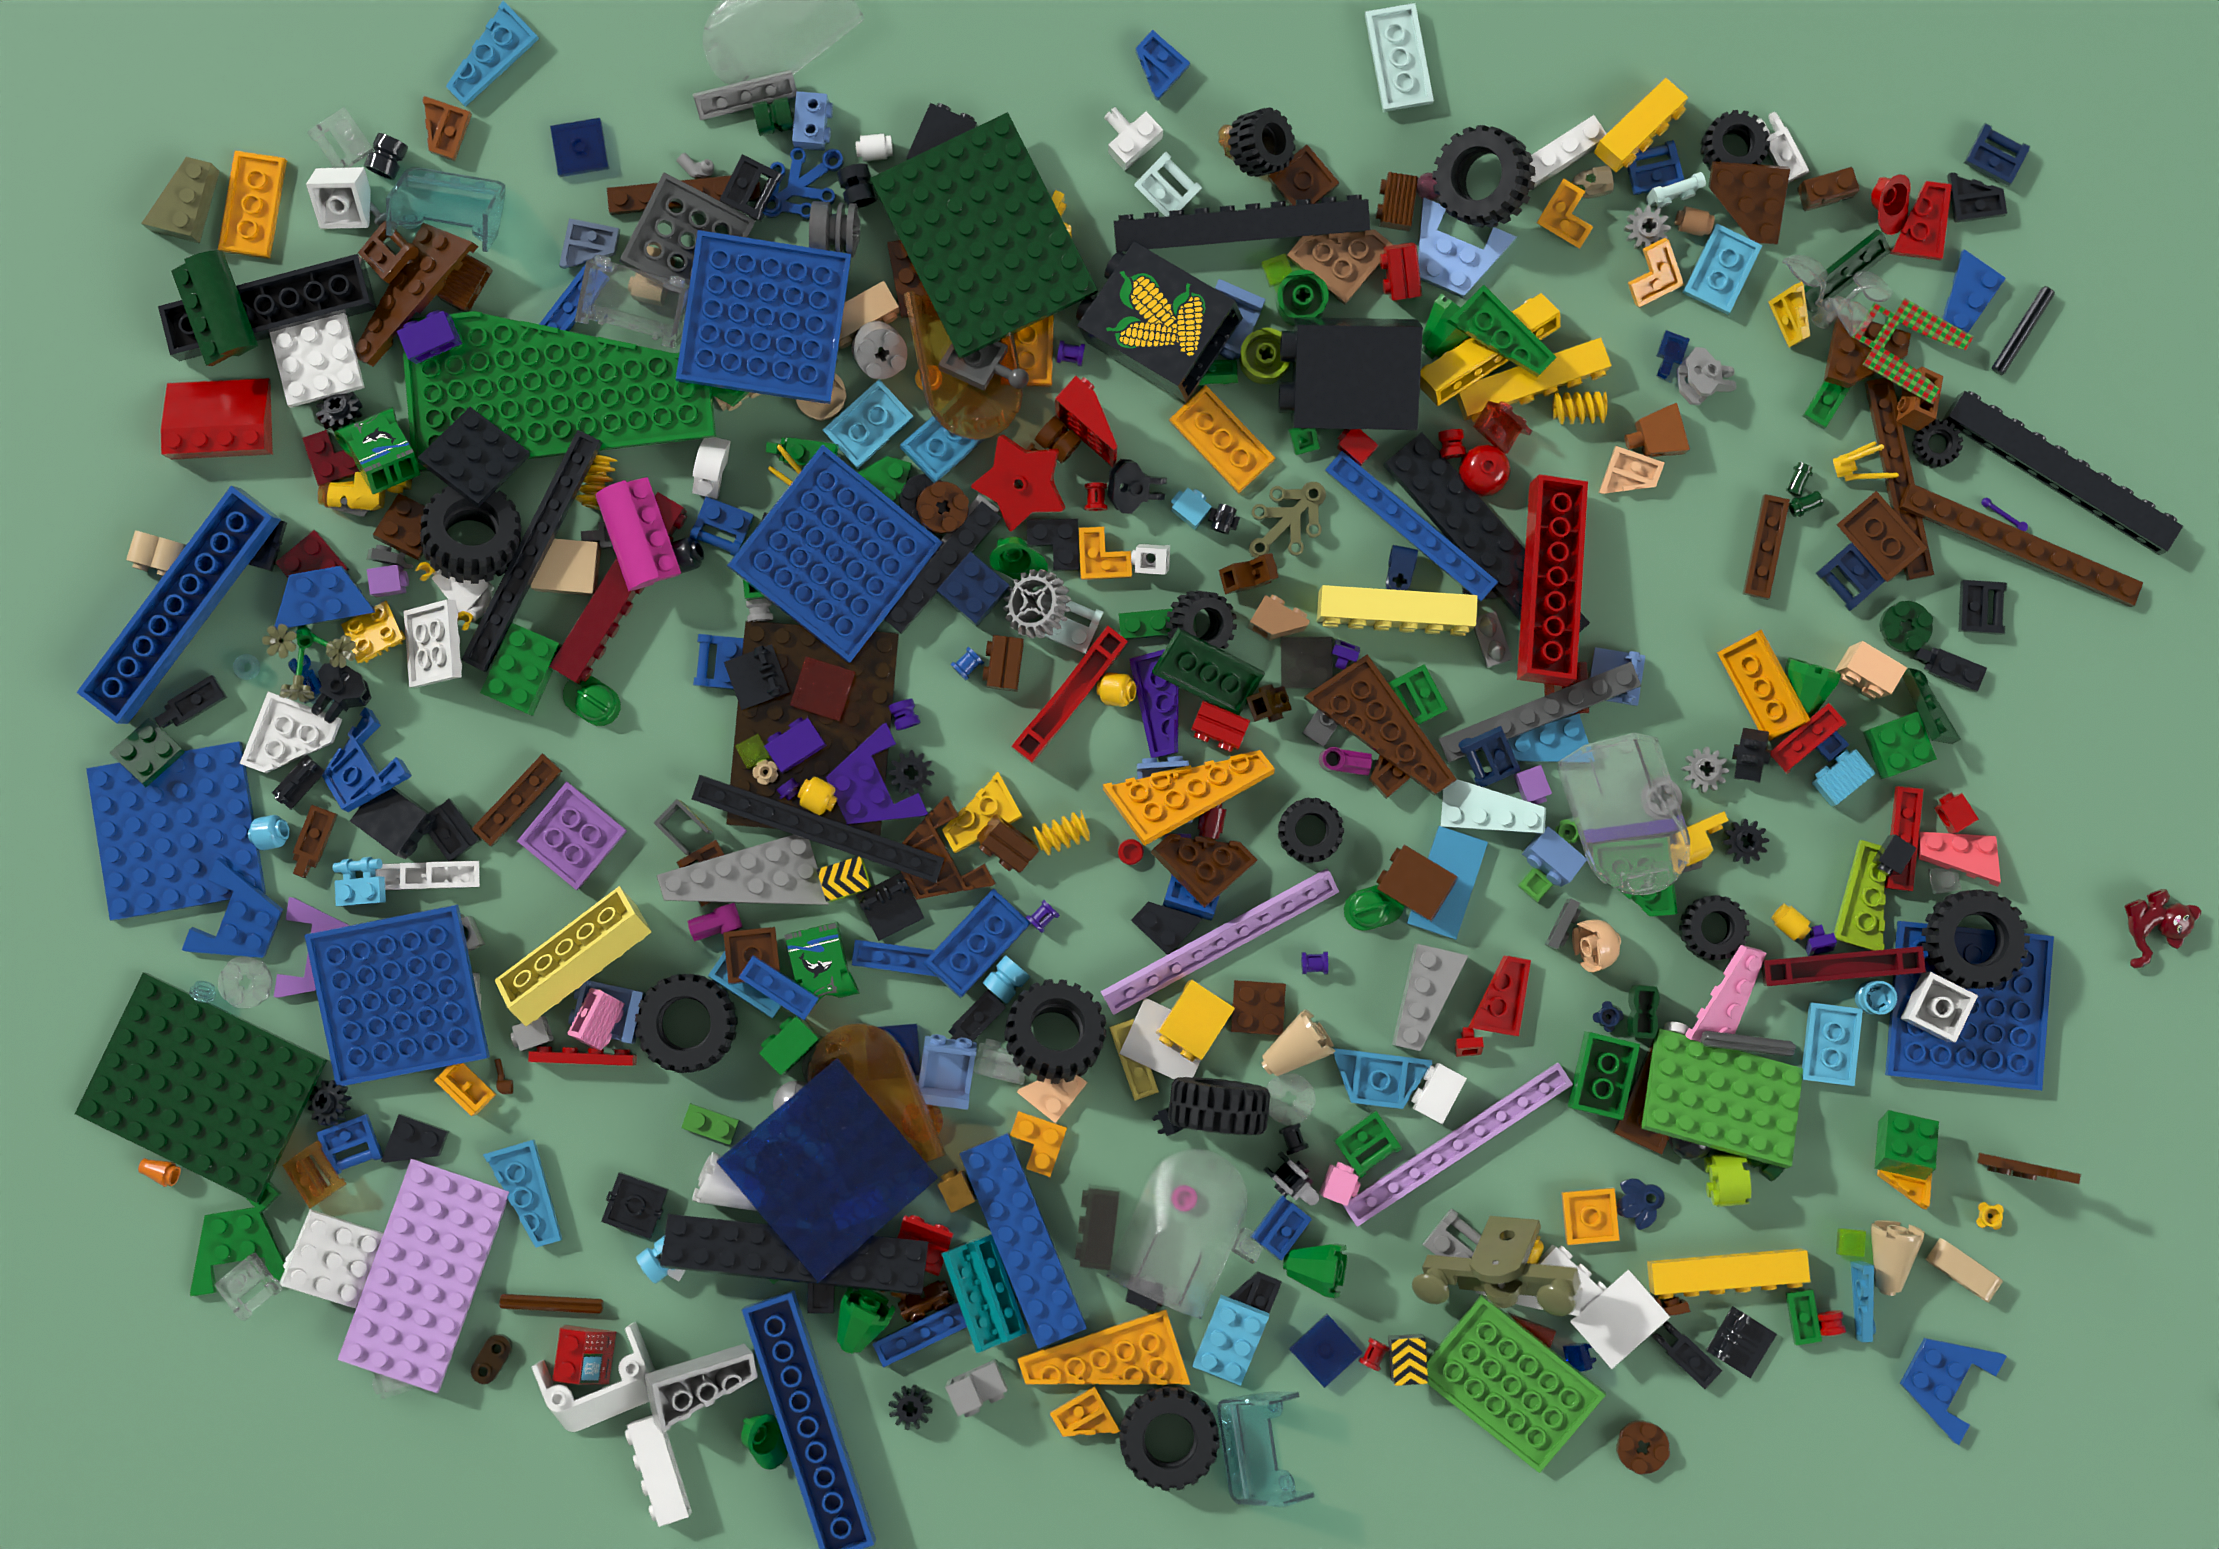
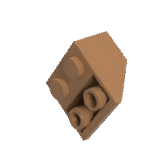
(1275, 620)

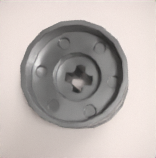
(834, 229)

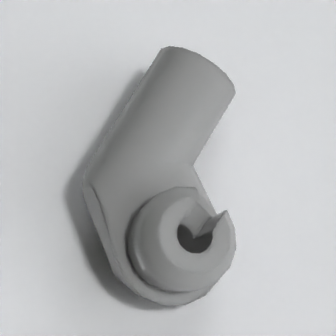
(696, 170)

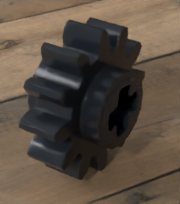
(339, 410)
(904, 766)
(1736, 844)
(329, 1103)

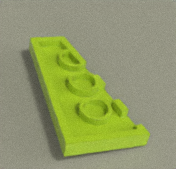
(1863, 903)

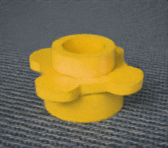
(1996, 1219)

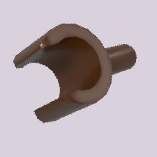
(503, 1086)

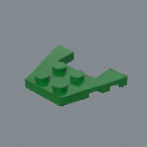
(232, 1238)

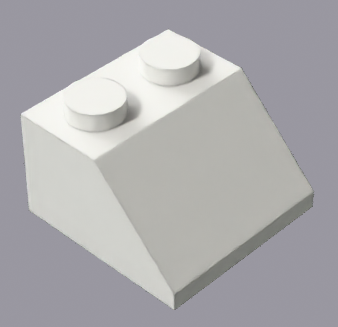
(340, 197)

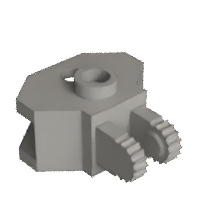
(1703, 376)

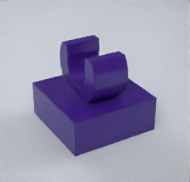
(1345, 652)
(1819, 942)

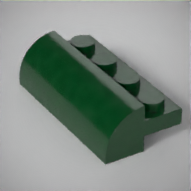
(214, 307)

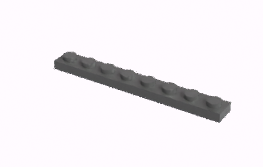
(1548, 708)

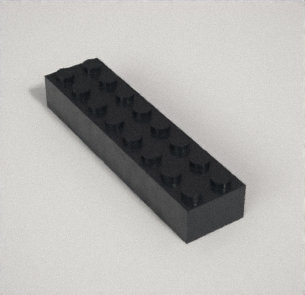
(283, 302)

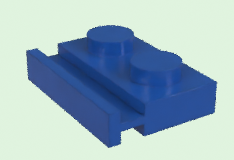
(1281, 1227)

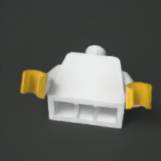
(470, 598)

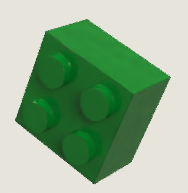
(1899, 745)
(790, 1044)
(1906, 1145)

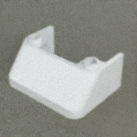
(607, 1402)

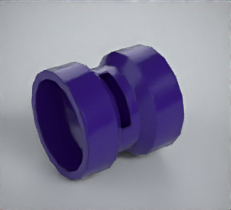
(903, 708)

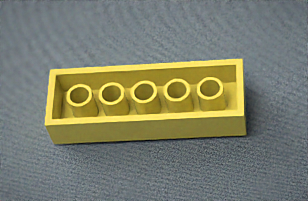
(1396, 609)
(572, 956)

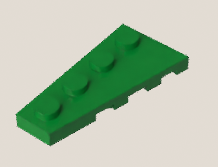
(1499, 329)

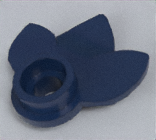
(1635, 1203)

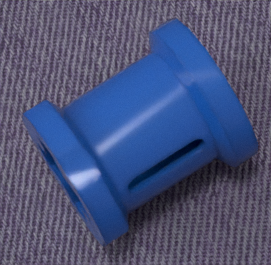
(967, 663)

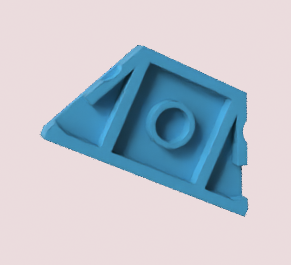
(1379, 1077)

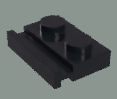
(451, 831)

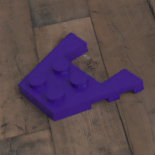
(862, 790)

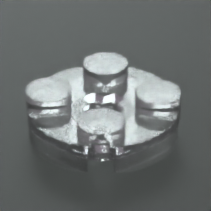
(257, 991)
(1301, 1106)

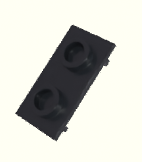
(298, 782)

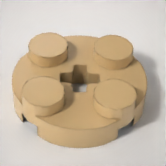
(821, 411)

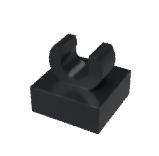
(1168, 1128)

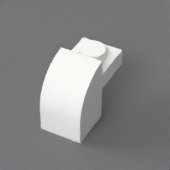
(709, 465)

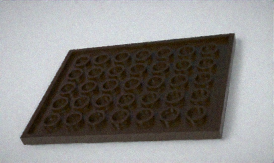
(862, 715)

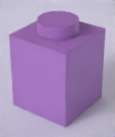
(387, 581)
(1533, 785)

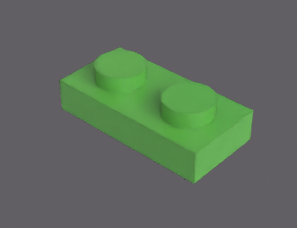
(710, 1124)

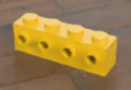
(1641, 125)

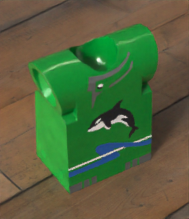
(379, 450)
(821, 961)

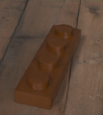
(1766, 546)
(517, 800)

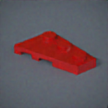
(1926, 224)
(1504, 998)

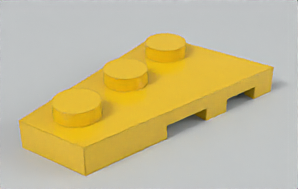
(974, 817)

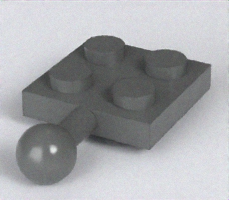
(981, 365)

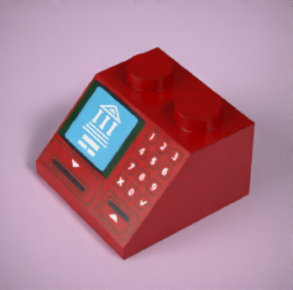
(584, 1355)

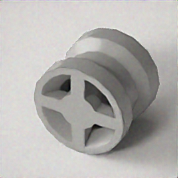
(759, 610)

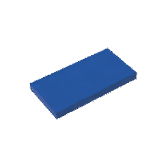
(976, 943)

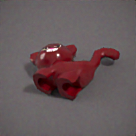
(2173, 922)

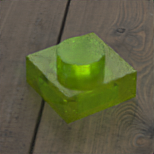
(1276, 269)
(752, 751)
(1850, 1242)

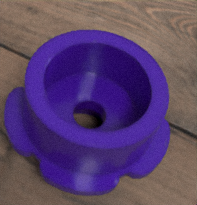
(789, 789)

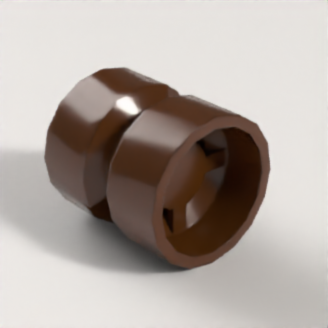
(1056, 436)

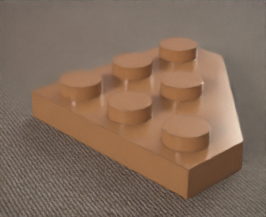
(1340, 259)

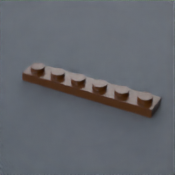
(636, 197)

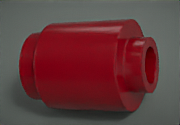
(1212, 822)

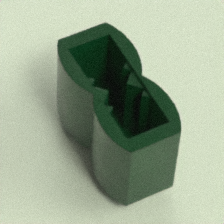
(1643, 1004)

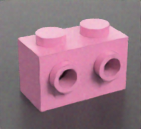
(1340, 1183)

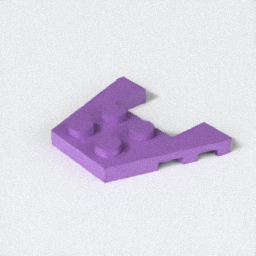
(302, 912)

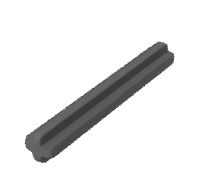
(1748, 1043)

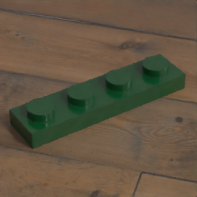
(1841, 272)

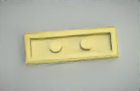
(1138, 1076)

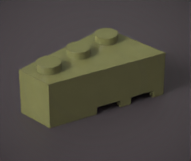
(184, 201)

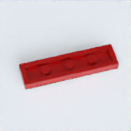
(1906, 825)
(594, 1056)

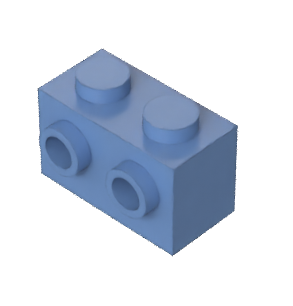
(811, 120)
(1554, 857)

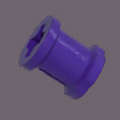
(1070, 353)
(1042, 916)
(1314, 962)

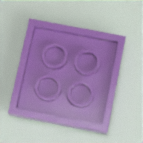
(572, 835)

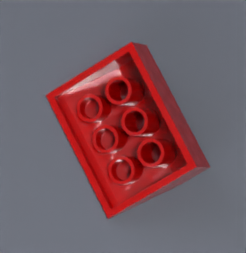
(1081, 412)
(217, 419)

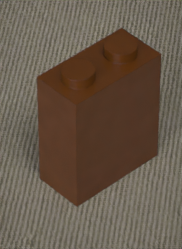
(1416, 882)

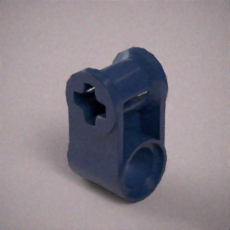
(1401, 565)

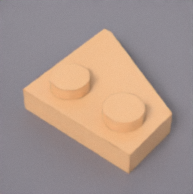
(1630, 472)
(1052, 1098)

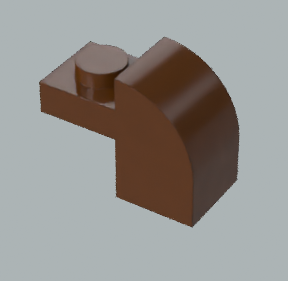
(1249, 574)

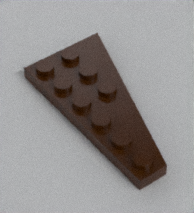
(412, 289)
(1373, 713)

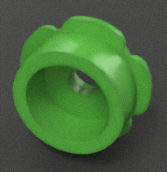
(1565, 825)

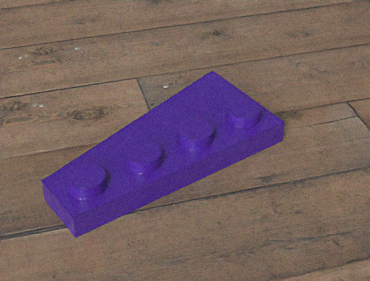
(1157, 704)

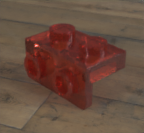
(1501, 425)

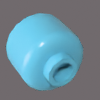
(268, 832)

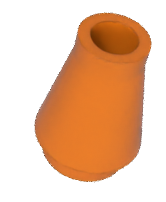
(162, 1172)

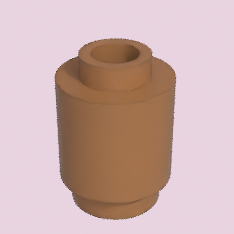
(1694, 221)

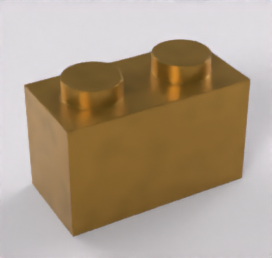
(956, 1190)

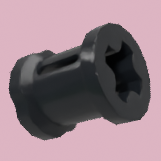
(1293, 1138)

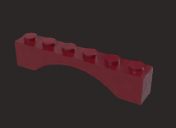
(1843, 966)

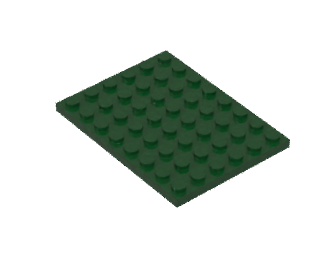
(984, 235)
(201, 1087)

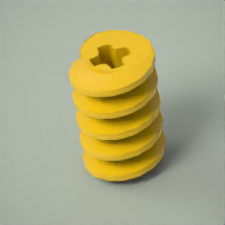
(1579, 407)
(595, 481)
(1062, 833)

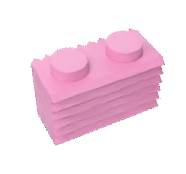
(596, 1019)

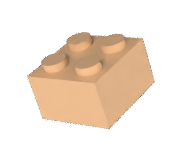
(1870, 670)

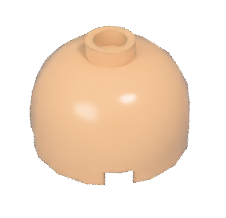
(1596, 943)

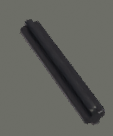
(2023, 330)

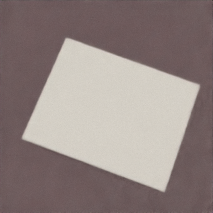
(1145, 1048)
(1620, 1319)

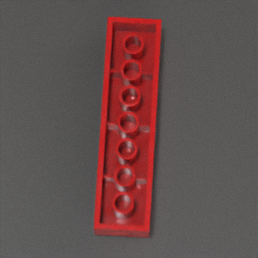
(1552, 580)

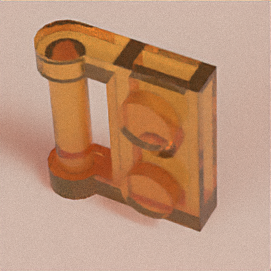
(308, 1178)

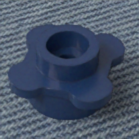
(1600, 1016)

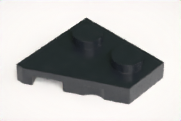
(1975, 200)
(1164, 925)
(414, 1140)
(1258, 1291)

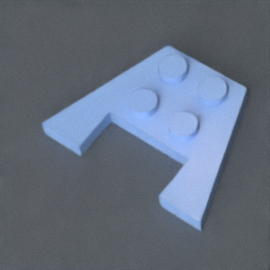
(1450, 261)

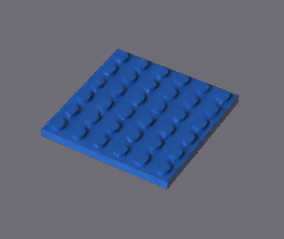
(763, 317)
(835, 554)
(166, 837)
(397, 995)
(2004, 1030)

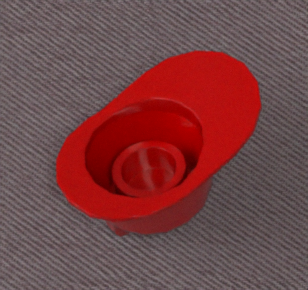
(1892, 201)

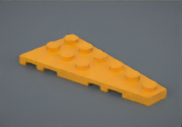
(1181, 794)
(1122, 1354)

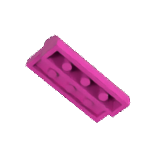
(637, 533)

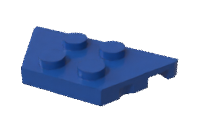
(321, 597)

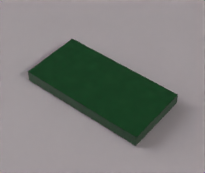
(1208, 672)

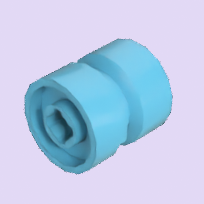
(1006, 979)
(1875, 997)
(650, 1262)

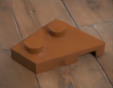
(445, 127)

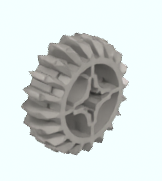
(1053, 593)

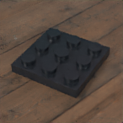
(473, 457)

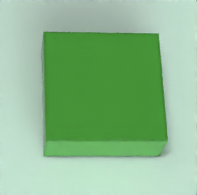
(1535, 884)

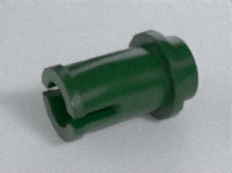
(1799, 478)
(1800, 506)

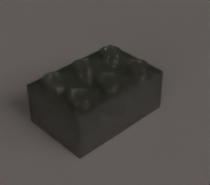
(1097, 1227)

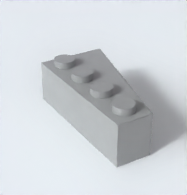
(1425, 992)
(697, 1383)

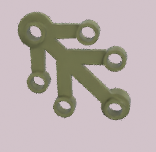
(1290, 517)

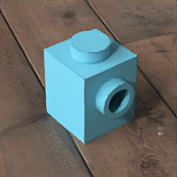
(1190, 507)

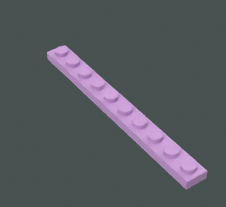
(1220, 941)
(1457, 1144)

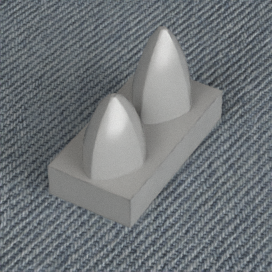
(1491, 639)

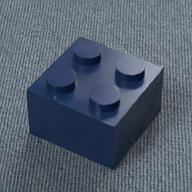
(973, 589)

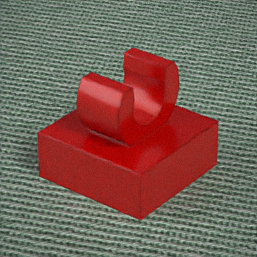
(1468, 1044)

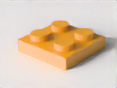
(1590, 1216)

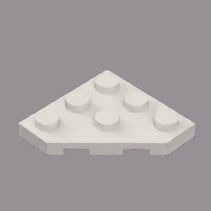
(286, 733)

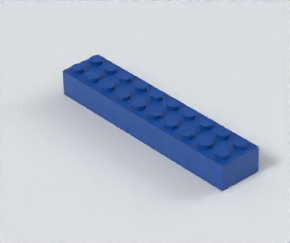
(178, 605)
(808, 1423)

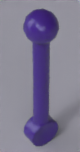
(1986, 502)

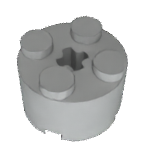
(892, 355)

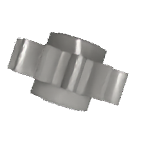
(1652, 220)
(1712, 763)

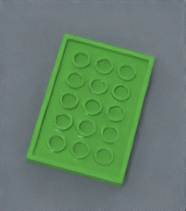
(1723, 1099)
(1511, 1383)

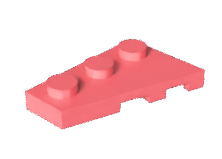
(1967, 853)

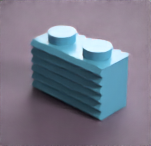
(1842, 777)

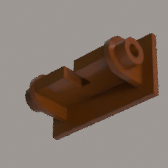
(936, 1298)

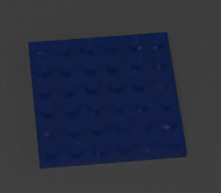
(827, 1170)

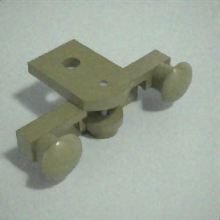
(1501, 1270)

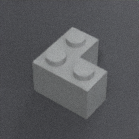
(976, 1386)

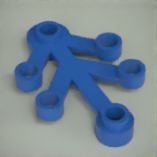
(798, 185)

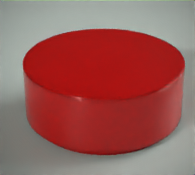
(1130, 852)

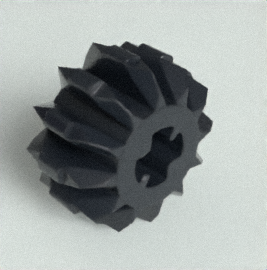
(902, 1411)

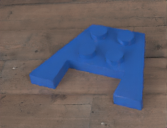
(352, 772)
(246, 923)
(1938, 1373)

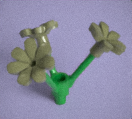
(281, 642)

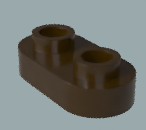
(490, 1359)

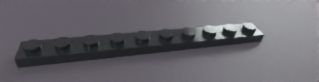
(532, 551)
(818, 828)

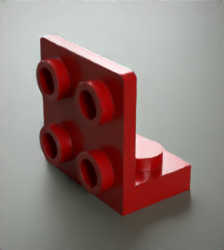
(936, 1236)

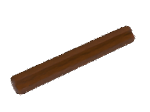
(551, 1303)

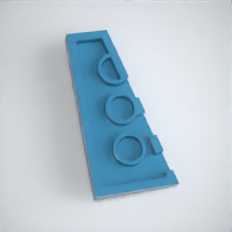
(495, 51)
(522, 1175)

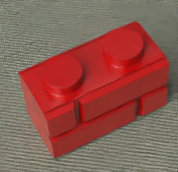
(1401, 271)
(1219, 726)

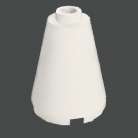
(718, 1188)

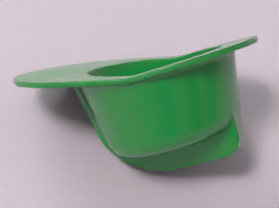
(1015, 557)
(592, 701)
(1371, 909)
(764, 1440)

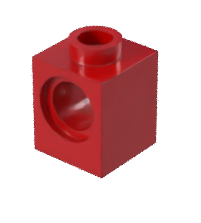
(1356, 445)
(1955, 812)

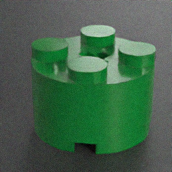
(1313, 290)

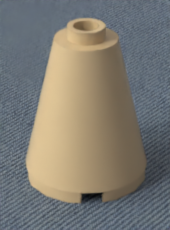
(1298, 1046)
(1893, 1254)

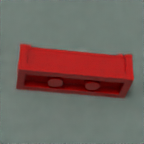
(1807, 737)

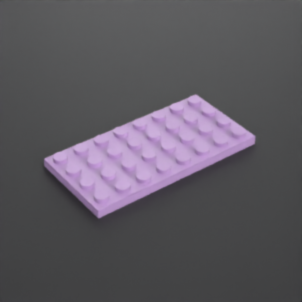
(424, 1276)

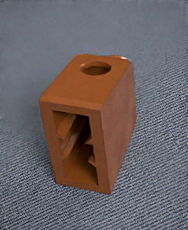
(1660, 433)

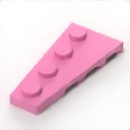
(1731, 996)

